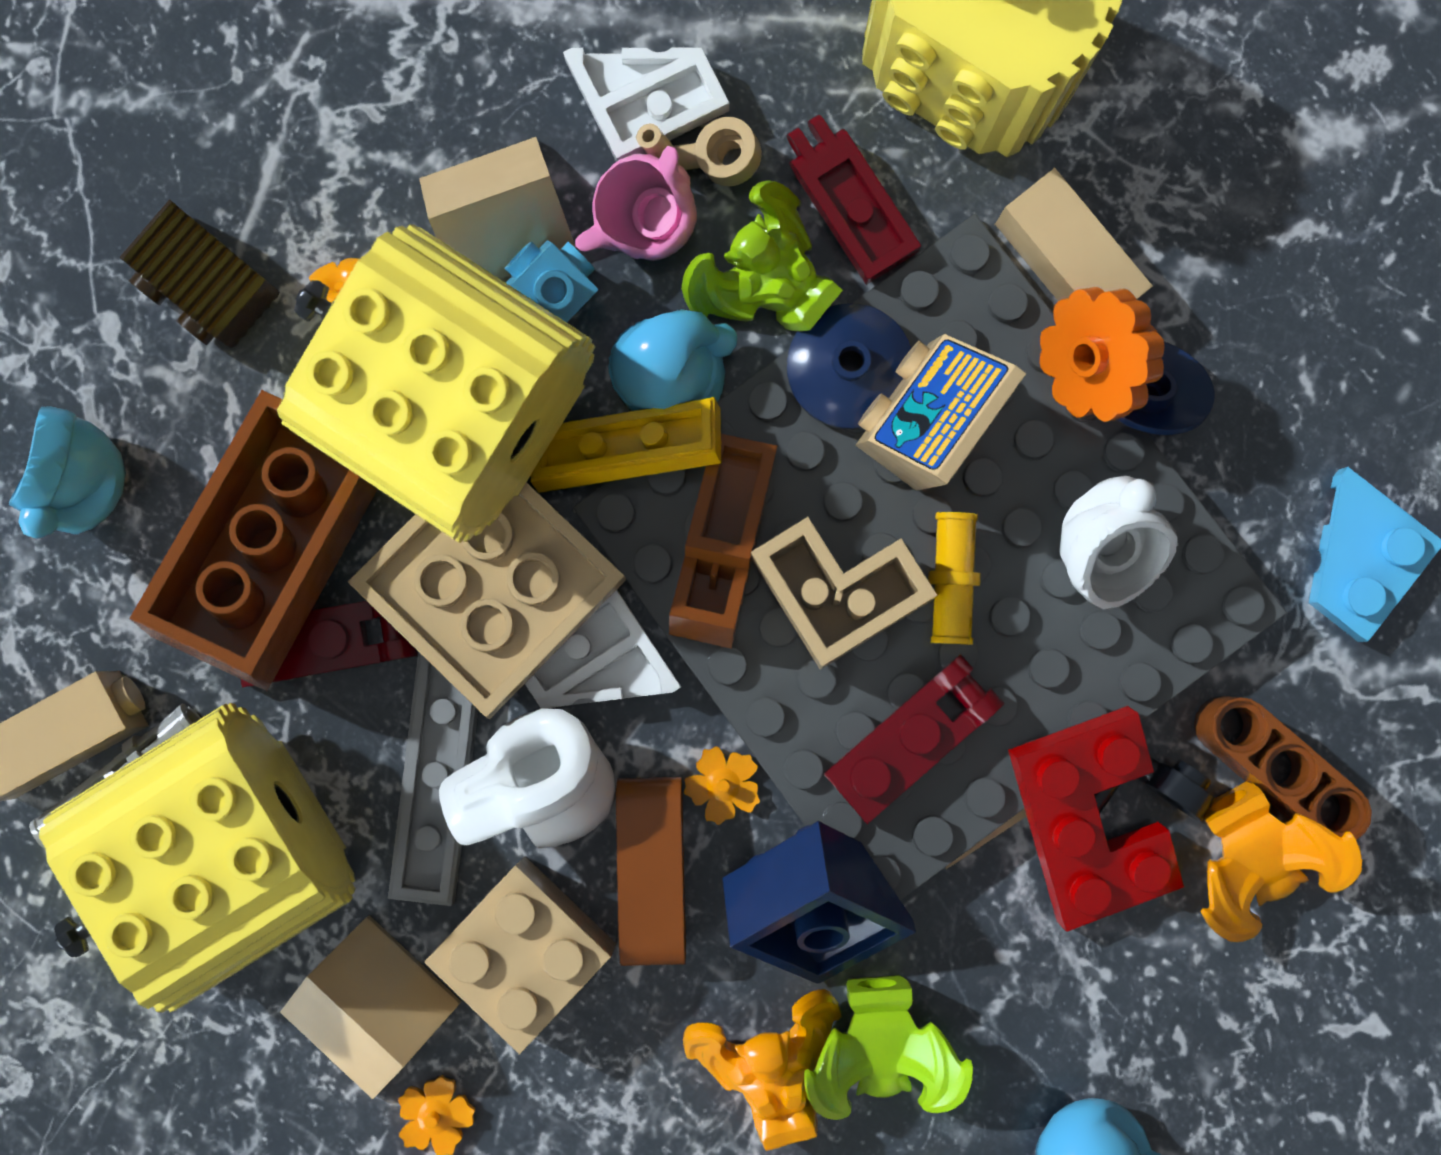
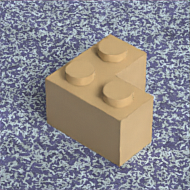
(836, 608)

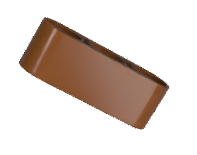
(1251, 758)
(650, 871)

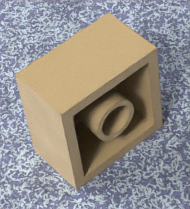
(521, 954)

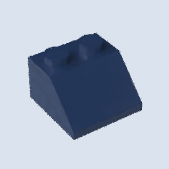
(813, 905)

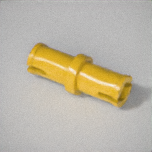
(954, 577)

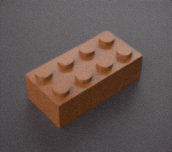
(254, 550)

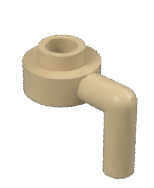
(710, 149)

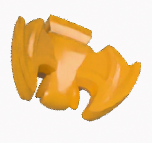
(1266, 859)
(771, 1067)

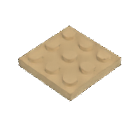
(491, 604)

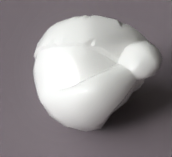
(1118, 521)

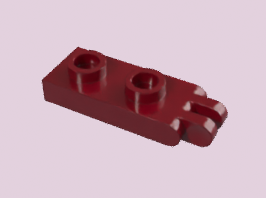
(851, 200)

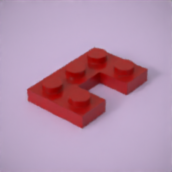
(1058, 786)

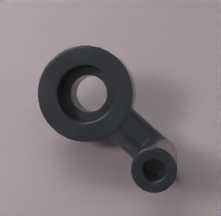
(1179, 786)

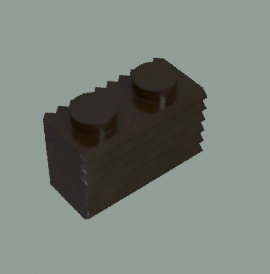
(199, 275)

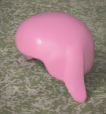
(642, 208)

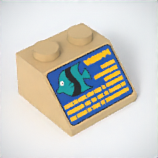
(936, 410)

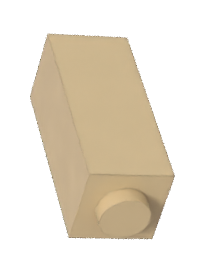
(1067, 241)
(67, 730)

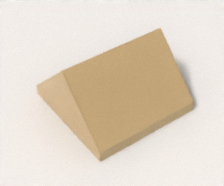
(496, 206)
(370, 1006)

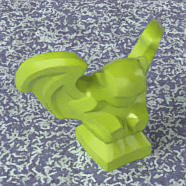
(768, 268)
(883, 1051)

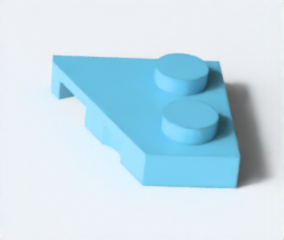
(1367, 557)

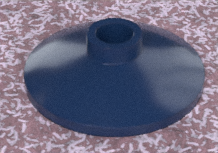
(820, 382)
(1178, 399)

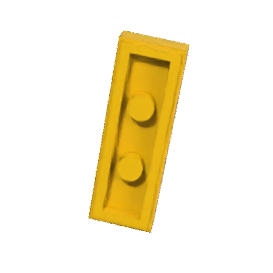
(631, 445)

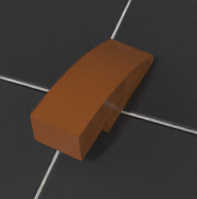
(721, 542)

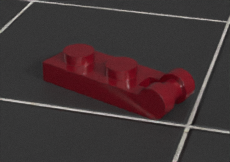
(338, 641)
(911, 740)

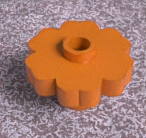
(1101, 353)

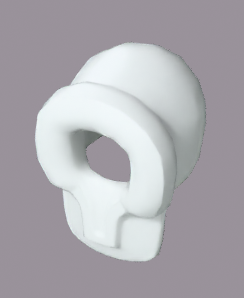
(537, 777)

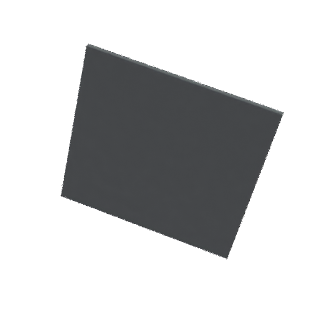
(1031, 629)

